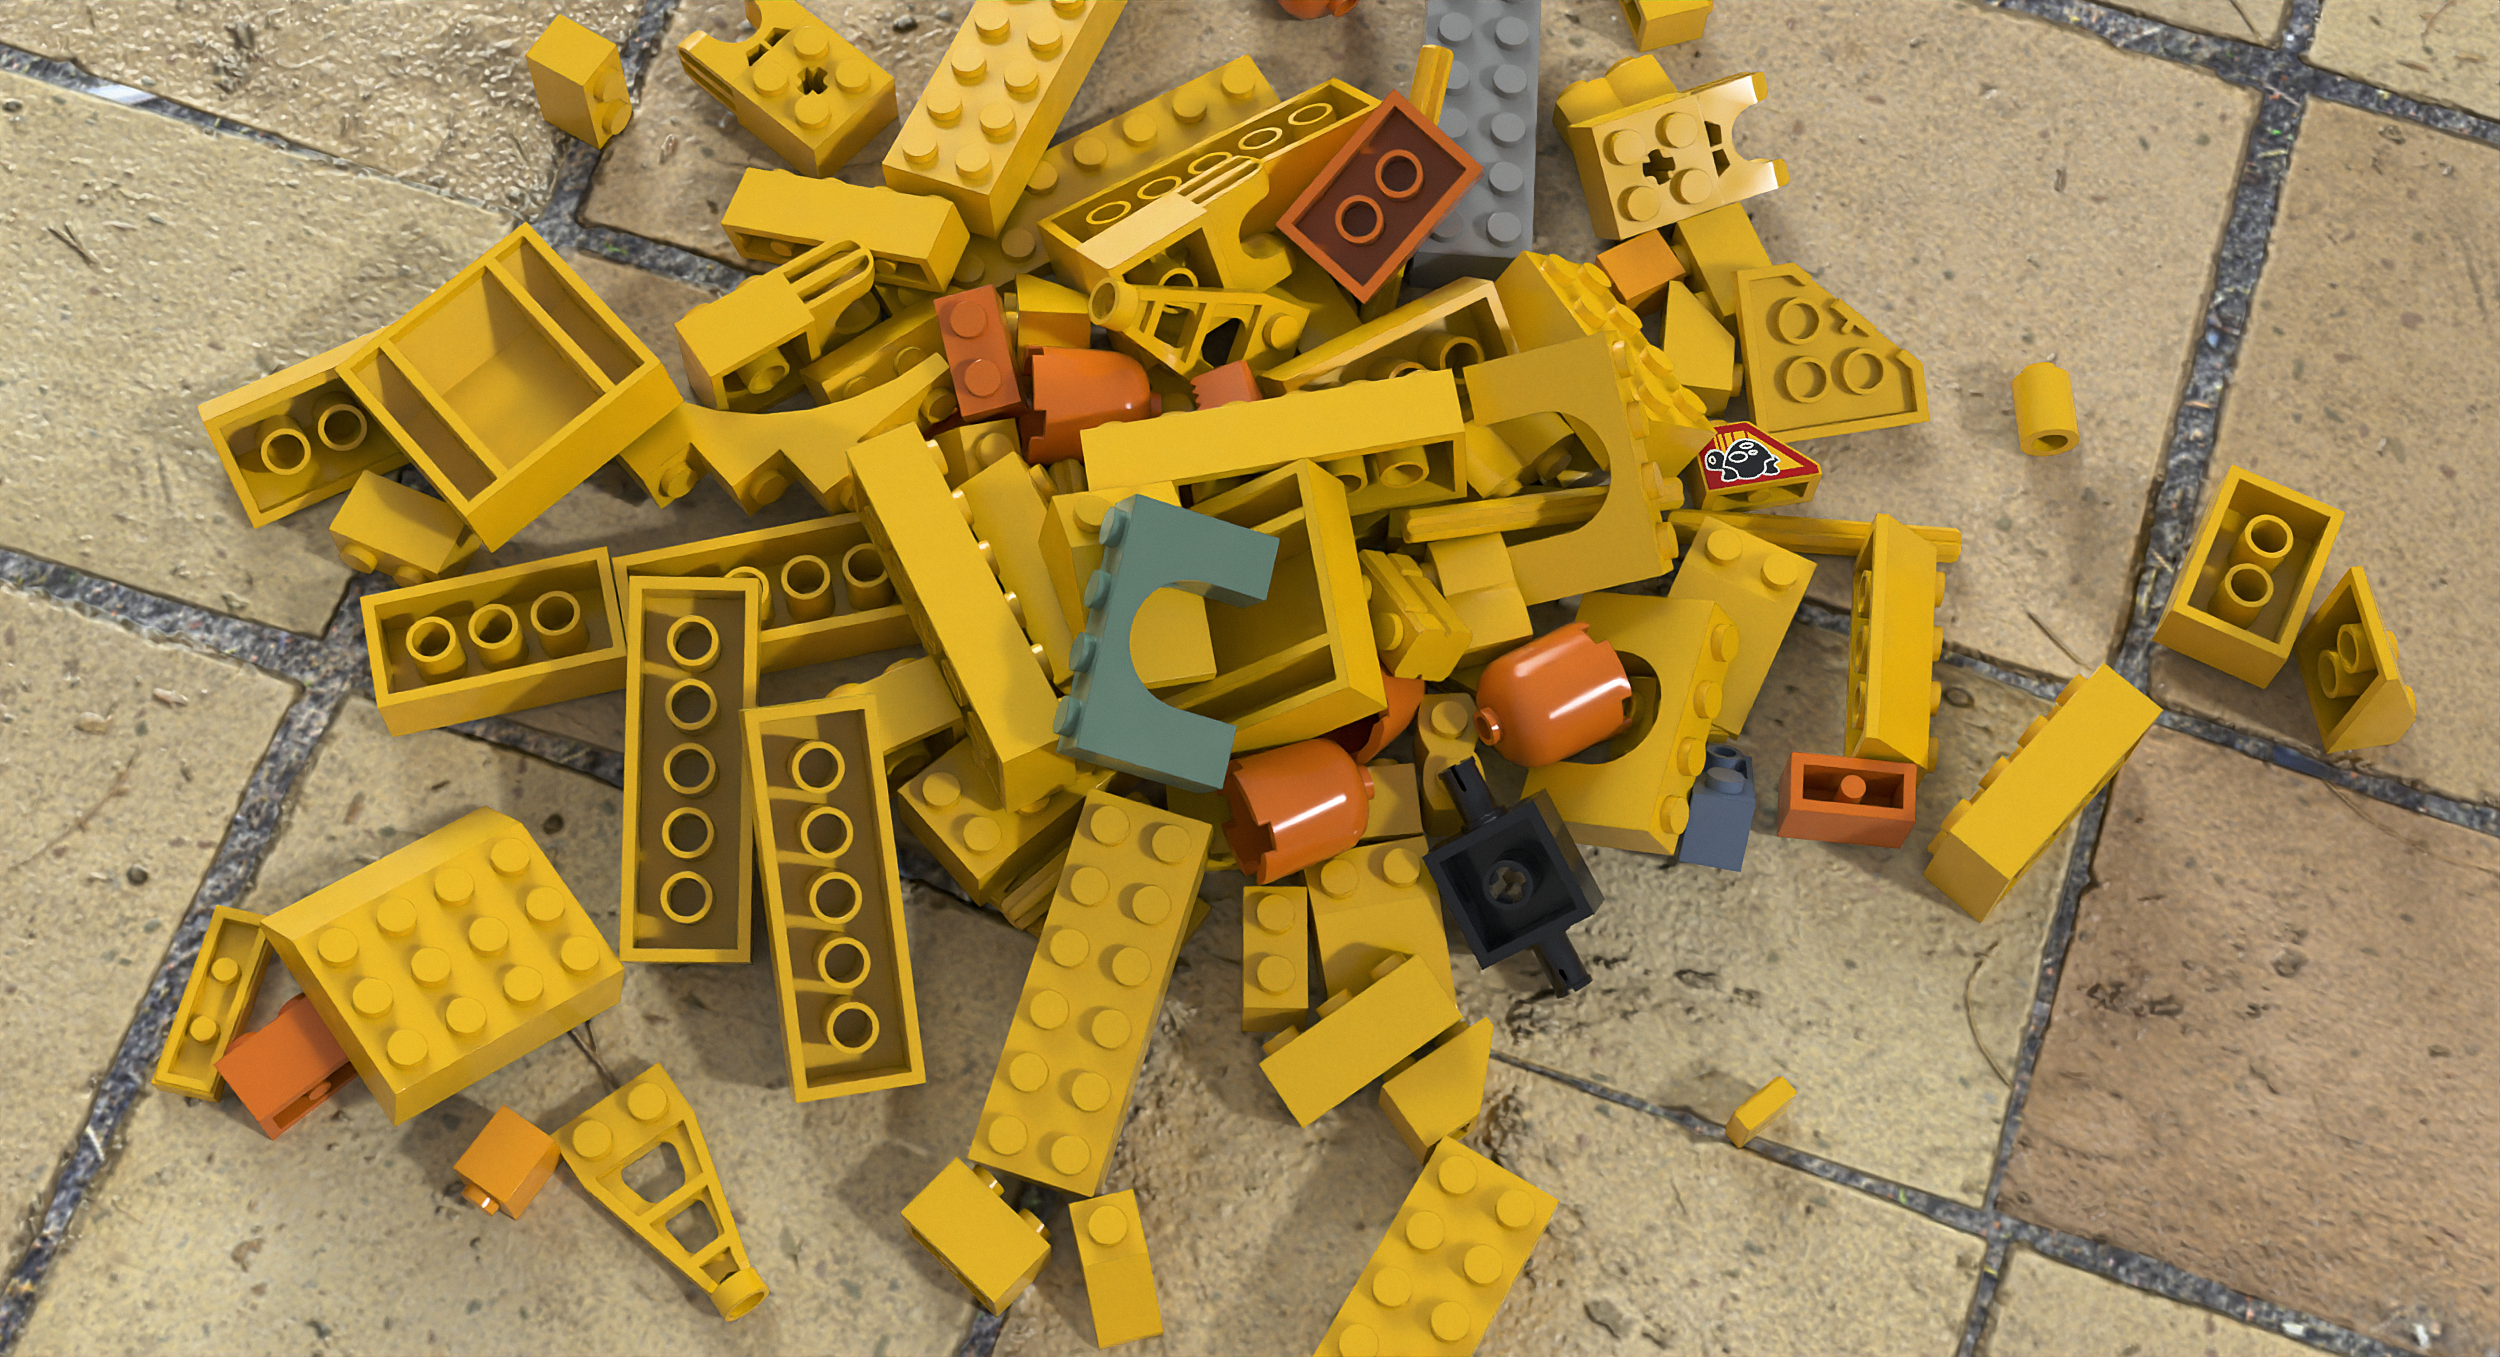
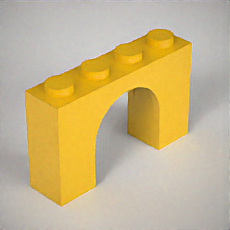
(1590, 383)
(1646, 793)

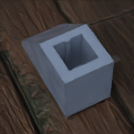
(1719, 811)

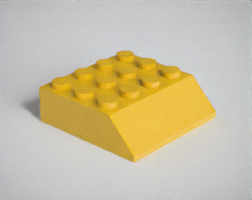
(510, 385)
(1309, 649)
(447, 960)

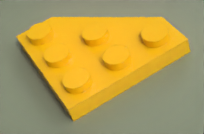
(1817, 361)

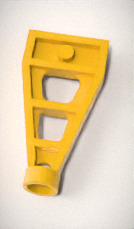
(1264, 339)
(624, 1130)

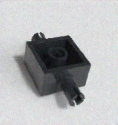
(1510, 917)

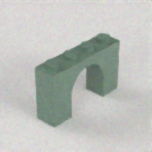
(1109, 710)

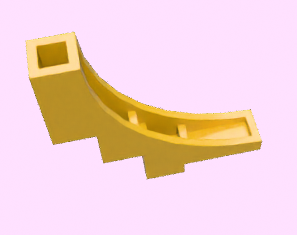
(765, 453)

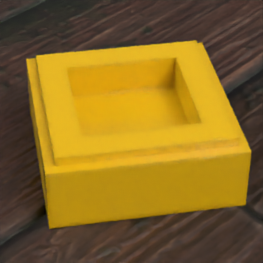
(1759, 1111)

